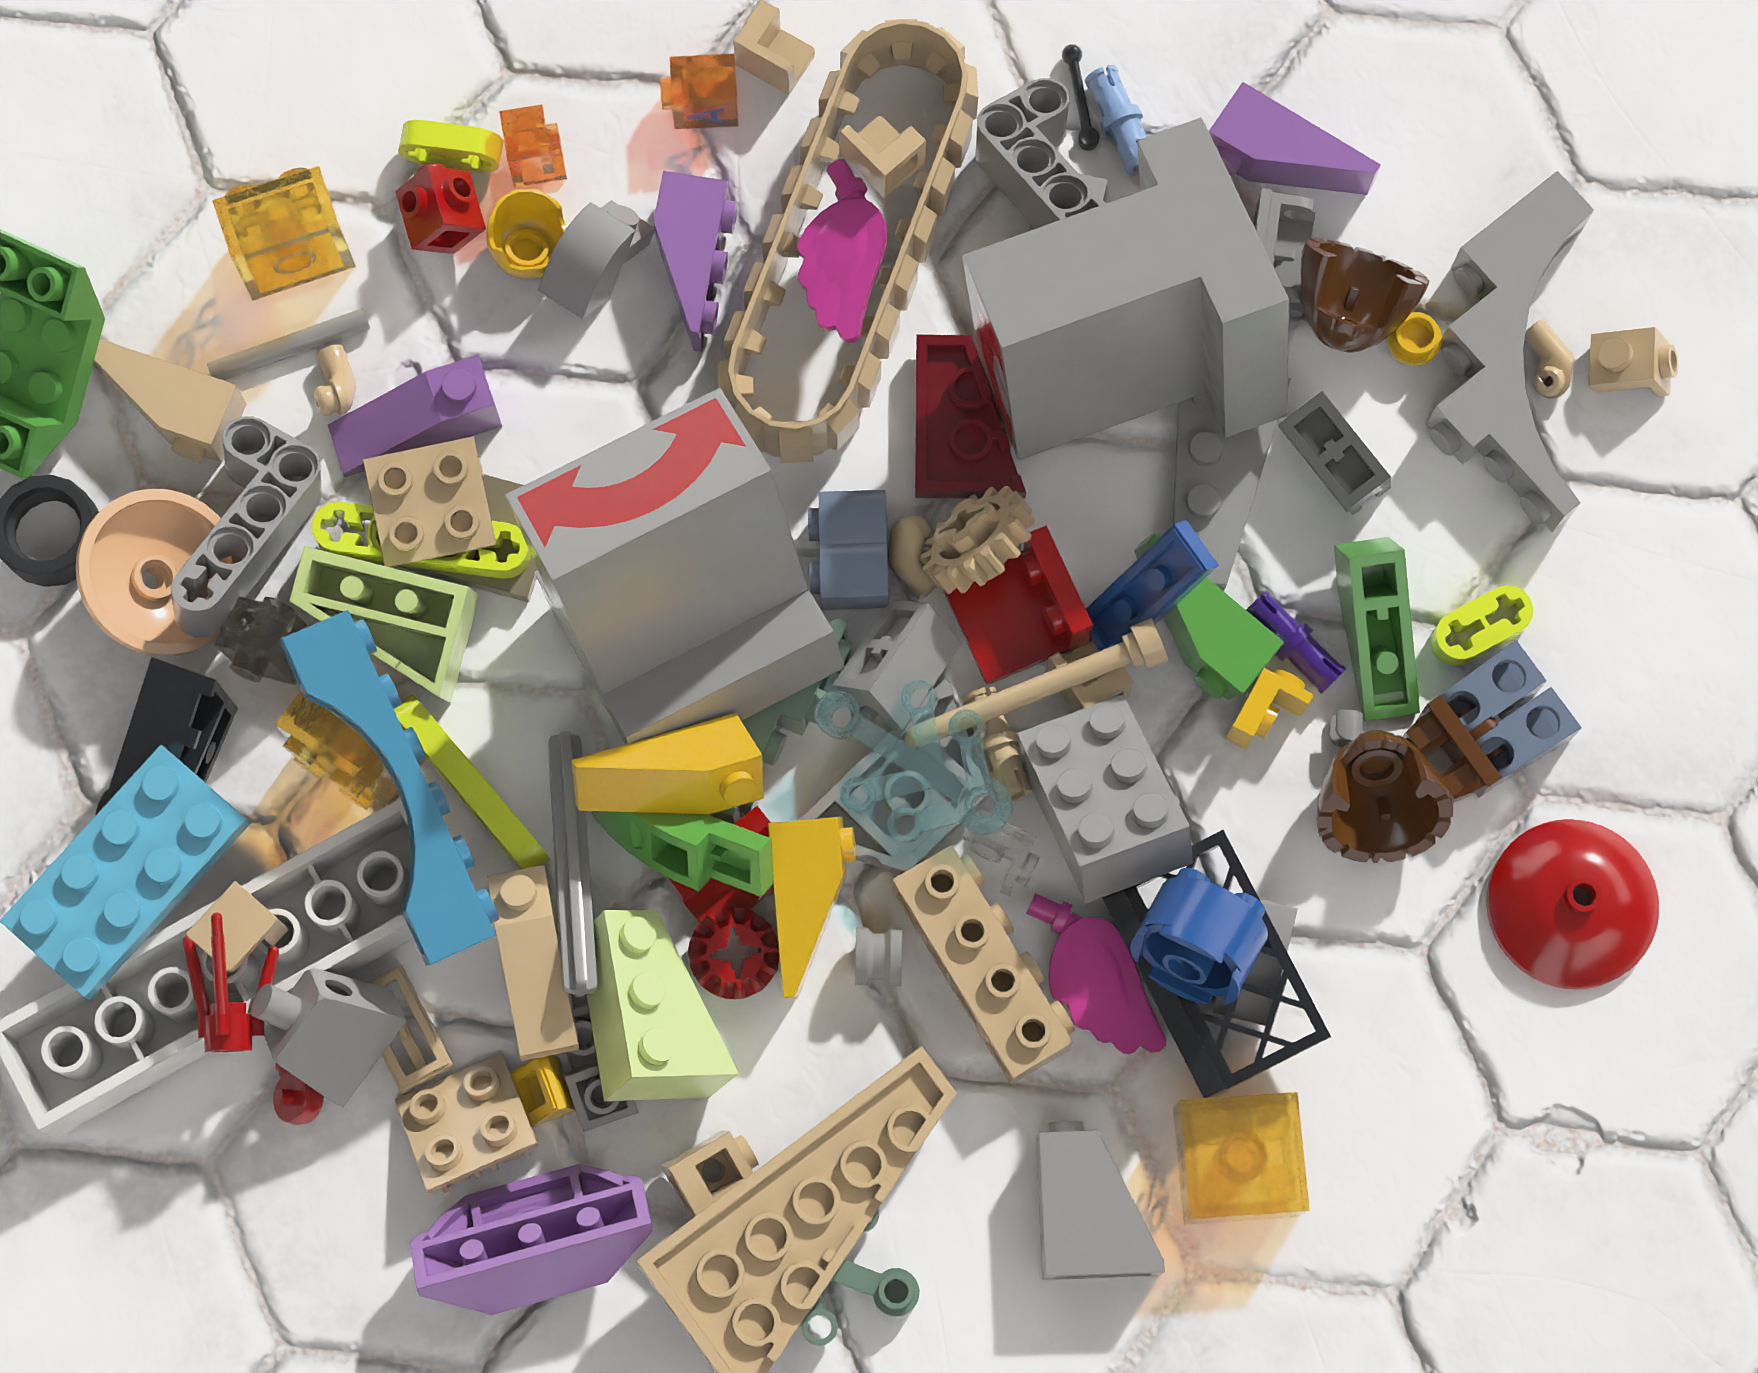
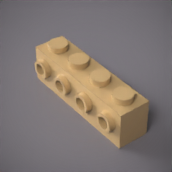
(982, 963)

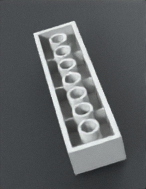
(142, 1025)

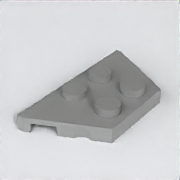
(871, 834)

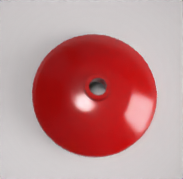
(1547, 929)

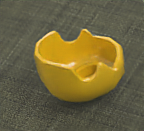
(524, 232)

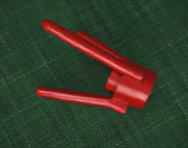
(224, 1023)

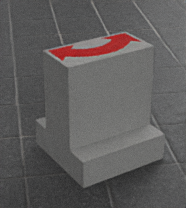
(1134, 306)
(677, 573)

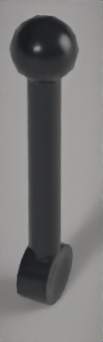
(1088, 136)

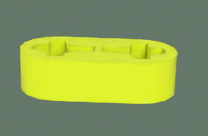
(450, 145)
(1487, 636)

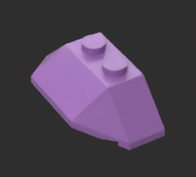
(532, 1239)

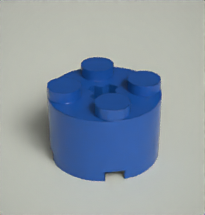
(1200, 938)

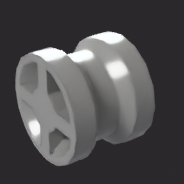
(878, 956)

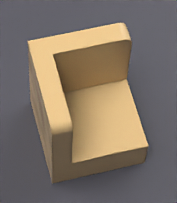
(770, 51)
(883, 154)
(1094, 690)
(244, 925)

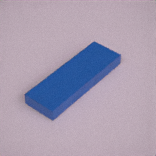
(1151, 585)

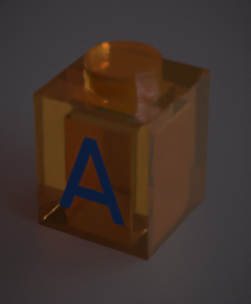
(701, 91)

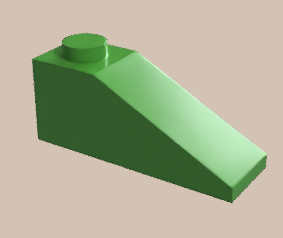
(1378, 626)
(1218, 638)

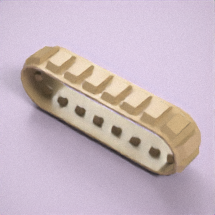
(883, 46)

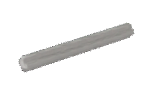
(571, 870)

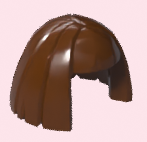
(1355, 295)
(1382, 800)

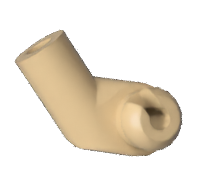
(340, 380)
(905, 552)

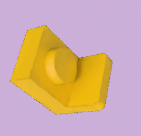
(1258, 713)

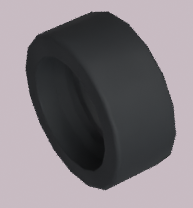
(16, 504)

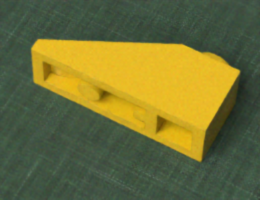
(675, 772)
(807, 880)

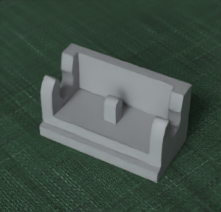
(1283, 228)
(901, 647)

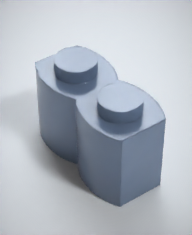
(852, 549)

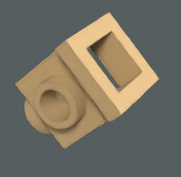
(686, 1170)

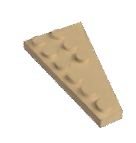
(774, 1241)

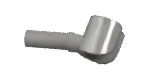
(1345, 727)

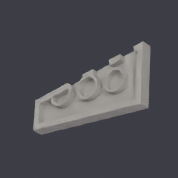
(1216, 480)

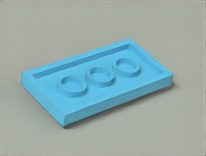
(125, 872)

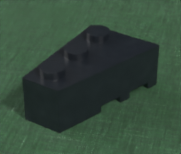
(179, 712)

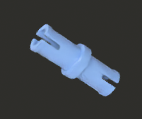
(1119, 115)

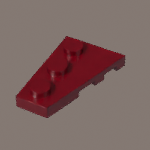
(956, 424)

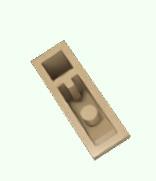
(175, 400)
(532, 962)

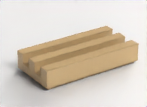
(425, 1072)

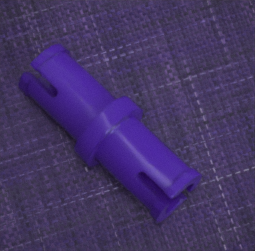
(1298, 644)

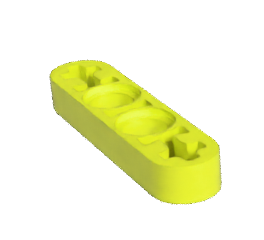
(351, 544)
(471, 786)

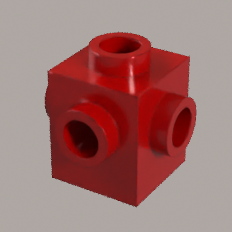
(440, 209)

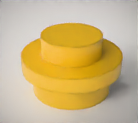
(1415, 340)

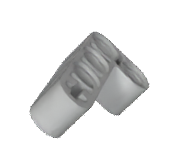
(1020, 155)
(236, 533)

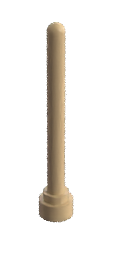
(1138, 647)

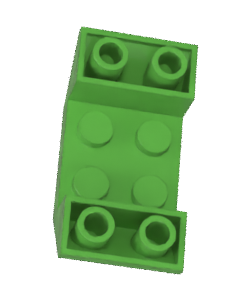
(46, 350)

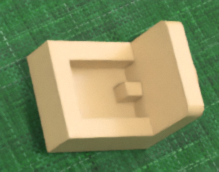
(1632, 361)

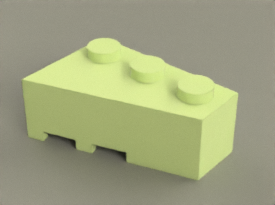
(413, 618)
(649, 1017)

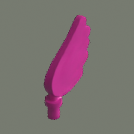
(842, 255)
(1097, 979)

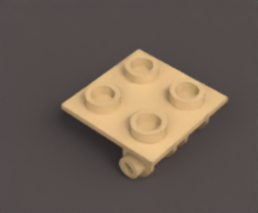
(429, 502)
(466, 1124)

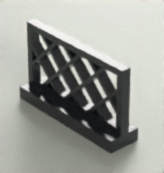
(1184, 1017)

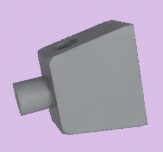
(328, 1029)

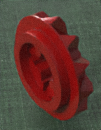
(718, 975)

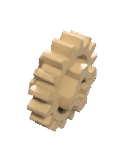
(977, 539)

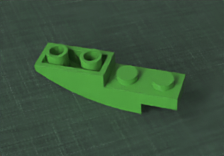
(694, 848)

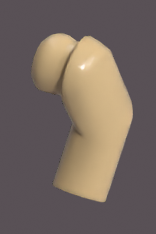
(1554, 362)

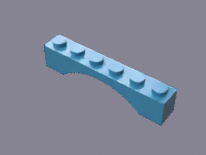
(338, 675)

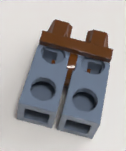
(1476, 738)

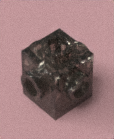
(254, 637)

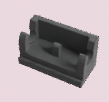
(1335, 453)

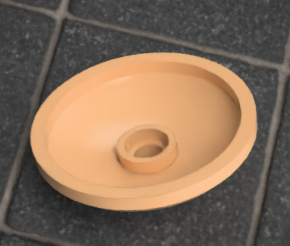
(136, 535)

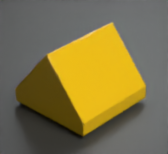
(543, 1089)

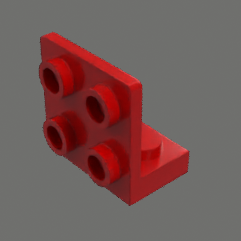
(1022, 612)

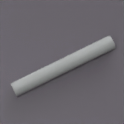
(289, 345)

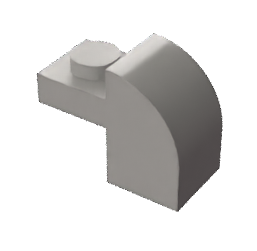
(592, 255)

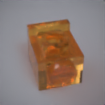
(532, 146)

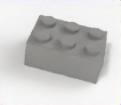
(1105, 798)

